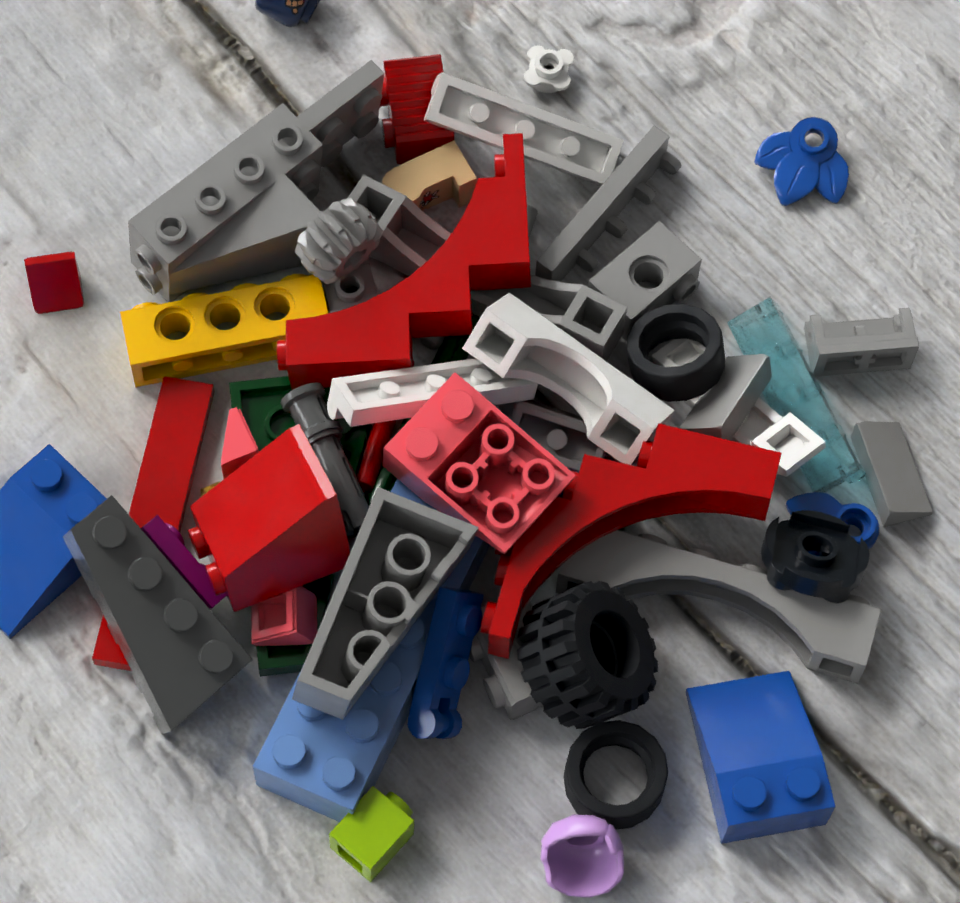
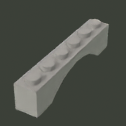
(413, 238)
(821, 633)

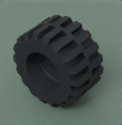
(587, 655)

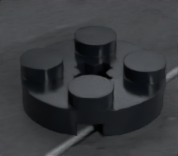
(826, 576)

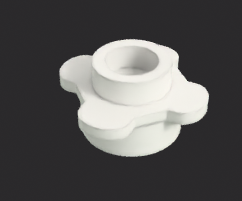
(548, 80)

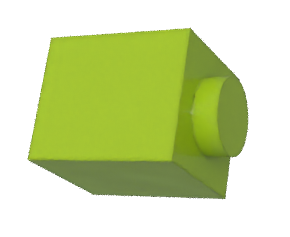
(373, 832)

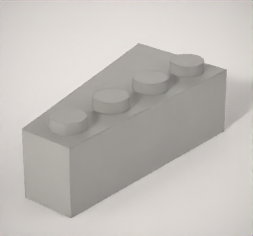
(382, 591)

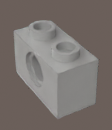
(652, 258)

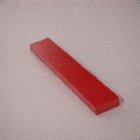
(164, 474)

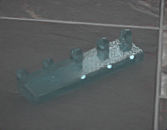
(797, 391)

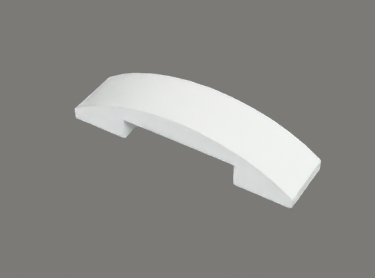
(762, 425)

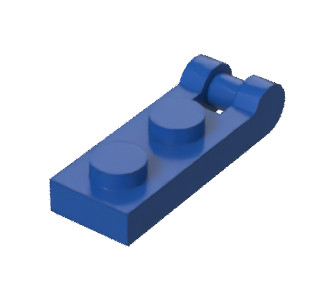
(445, 664)

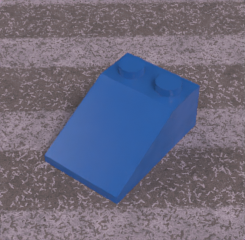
(35, 514)
(759, 757)

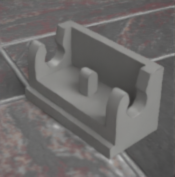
(861, 344)

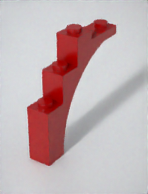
(673, 476)

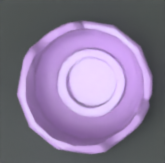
(582, 856)

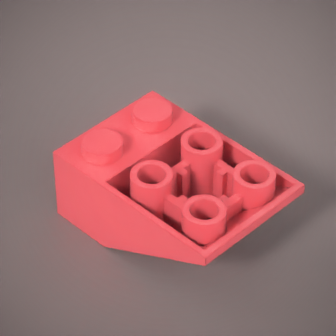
(475, 464)

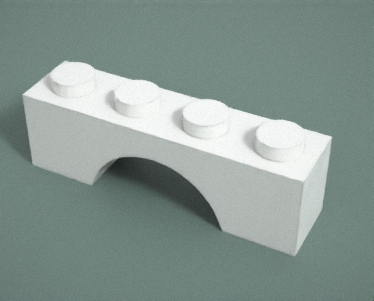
(529, 347)

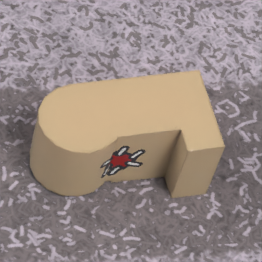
(434, 177)

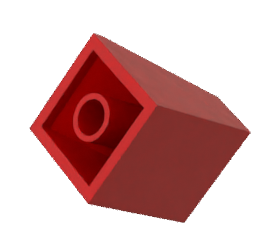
(270, 524)

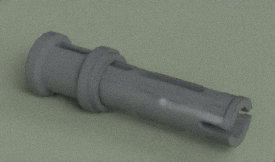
(324, 436)

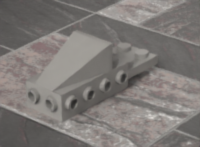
(252, 197)

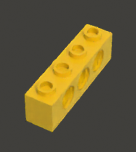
(205, 346)

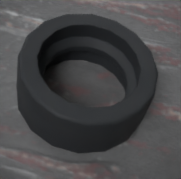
(669, 323)
(627, 736)

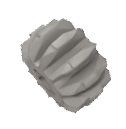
(338, 240)

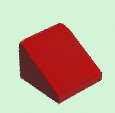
(54, 282)

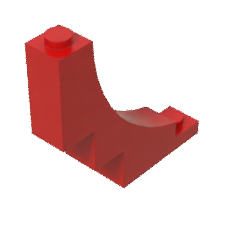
(435, 301)

